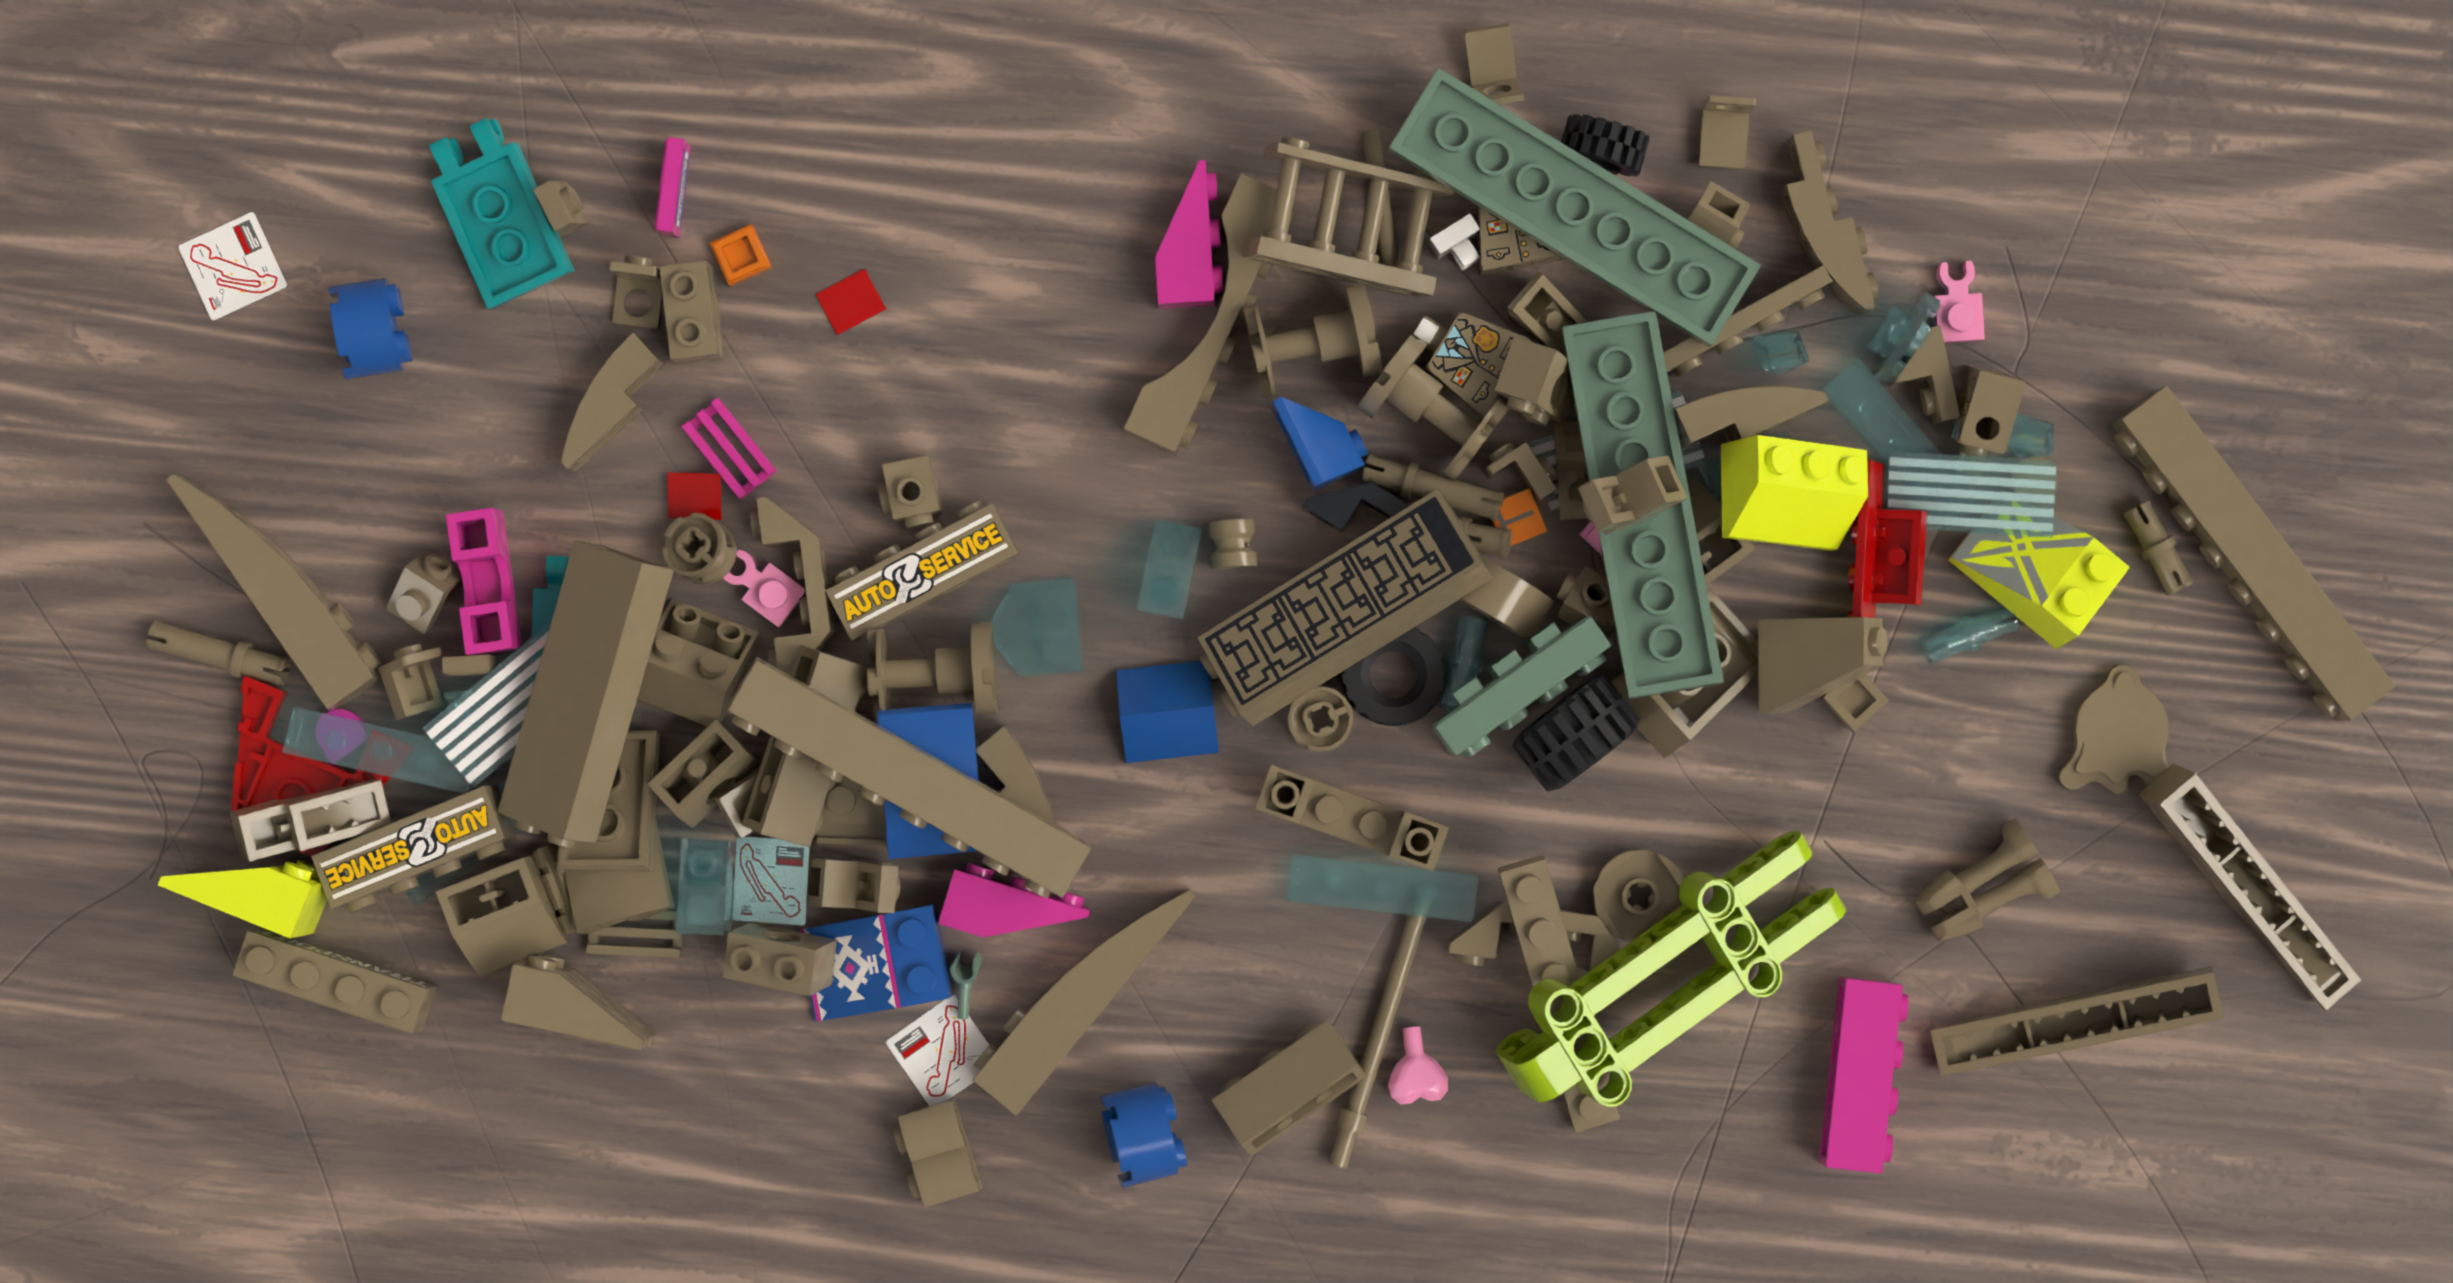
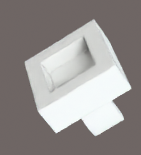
(1456, 240)

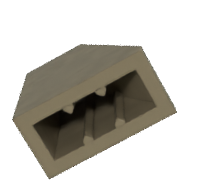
(1813, 657)

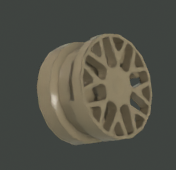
(699, 549)
(1320, 719)

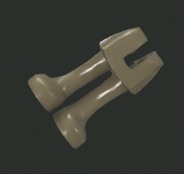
(1971, 910)

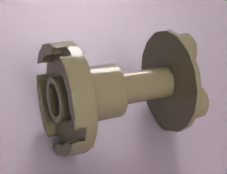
(1332, 336)
(1418, 395)
(952, 670)

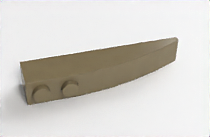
(287, 598)
(2248, 883)
(1069, 1007)
(2079, 1021)

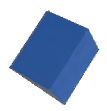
(1166, 711)

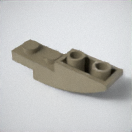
(1823, 240)

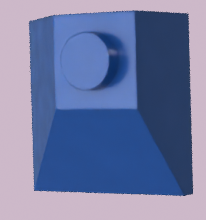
(1319, 443)

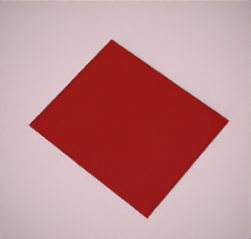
(850, 301)
(694, 494)

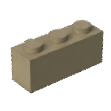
(1288, 1087)

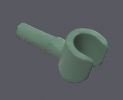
(964, 977)

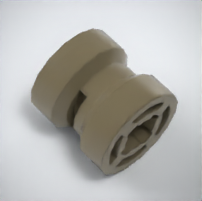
(1232, 544)

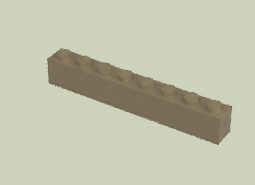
(2252, 555)
(907, 777)

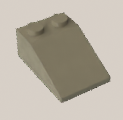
(1678, 716)
(566, 1002)

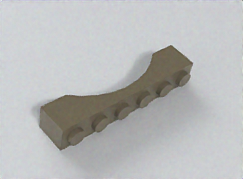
(1170, 402)

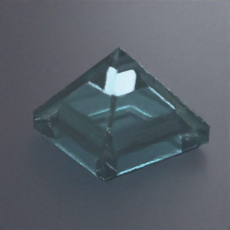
(1780, 352)
(2031, 437)

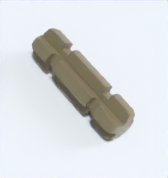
(555, 886)

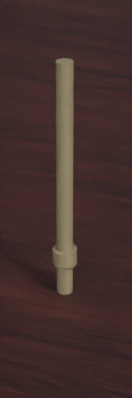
(1352, 1118)

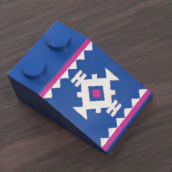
(884, 963)

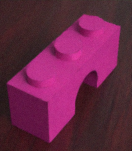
(490, 604)

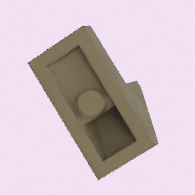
(1544, 312)
(1932, 365)

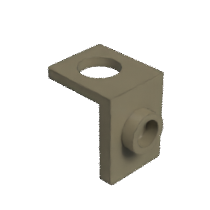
(1493, 63)
(1724, 132)
(633, 275)

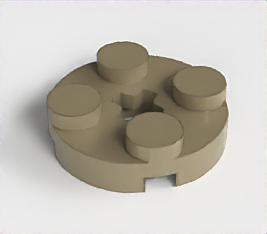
(1612, 890)

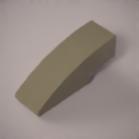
(608, 401)
(1016, 772)

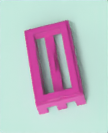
(704, 417)

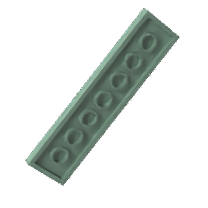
(1574, 207)
(1656, 564)

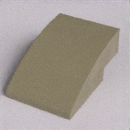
(1743, 412)

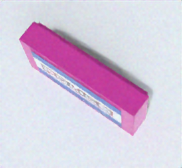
(672, 187)

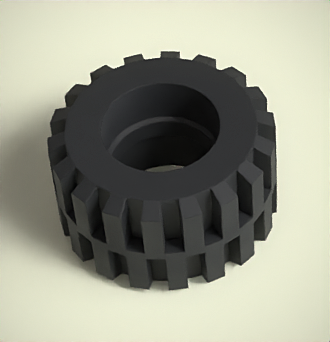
(1576, 733)

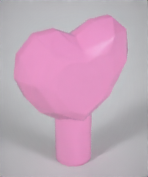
(1416, 1072)

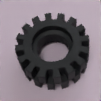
(1607, 143)

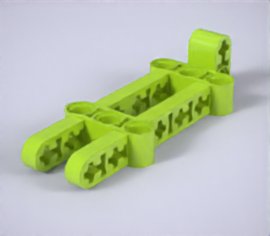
(1546, 1062)

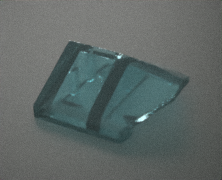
(1040, 628)

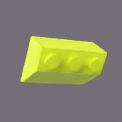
(1791, 491)

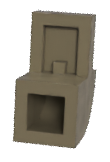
(1632, 495)
(1510, 602)
(853, 884)

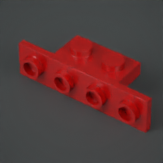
(1887, 552)

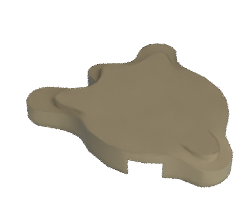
(2117, 735)

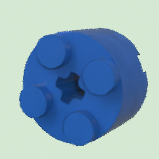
(368, 328)
(1141, 1134)

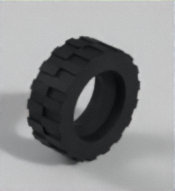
(1417, 701)

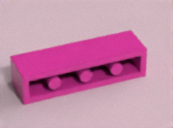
(1862, 1075)

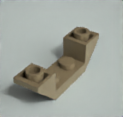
(780, 528)
(1352, 817)
(1481, 937)

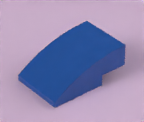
(945, 734)

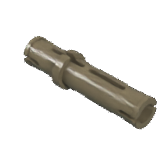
(1419, 483)
(238, 658)

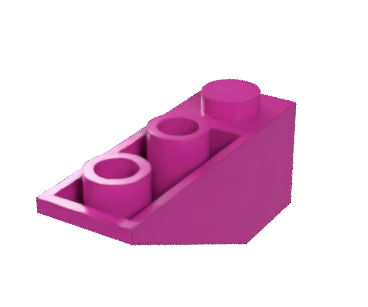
(1185, 255)
(994, 907)

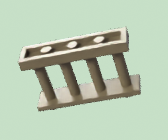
(1320, 254)

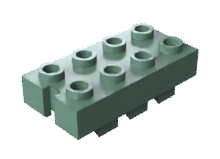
(1519, 683)

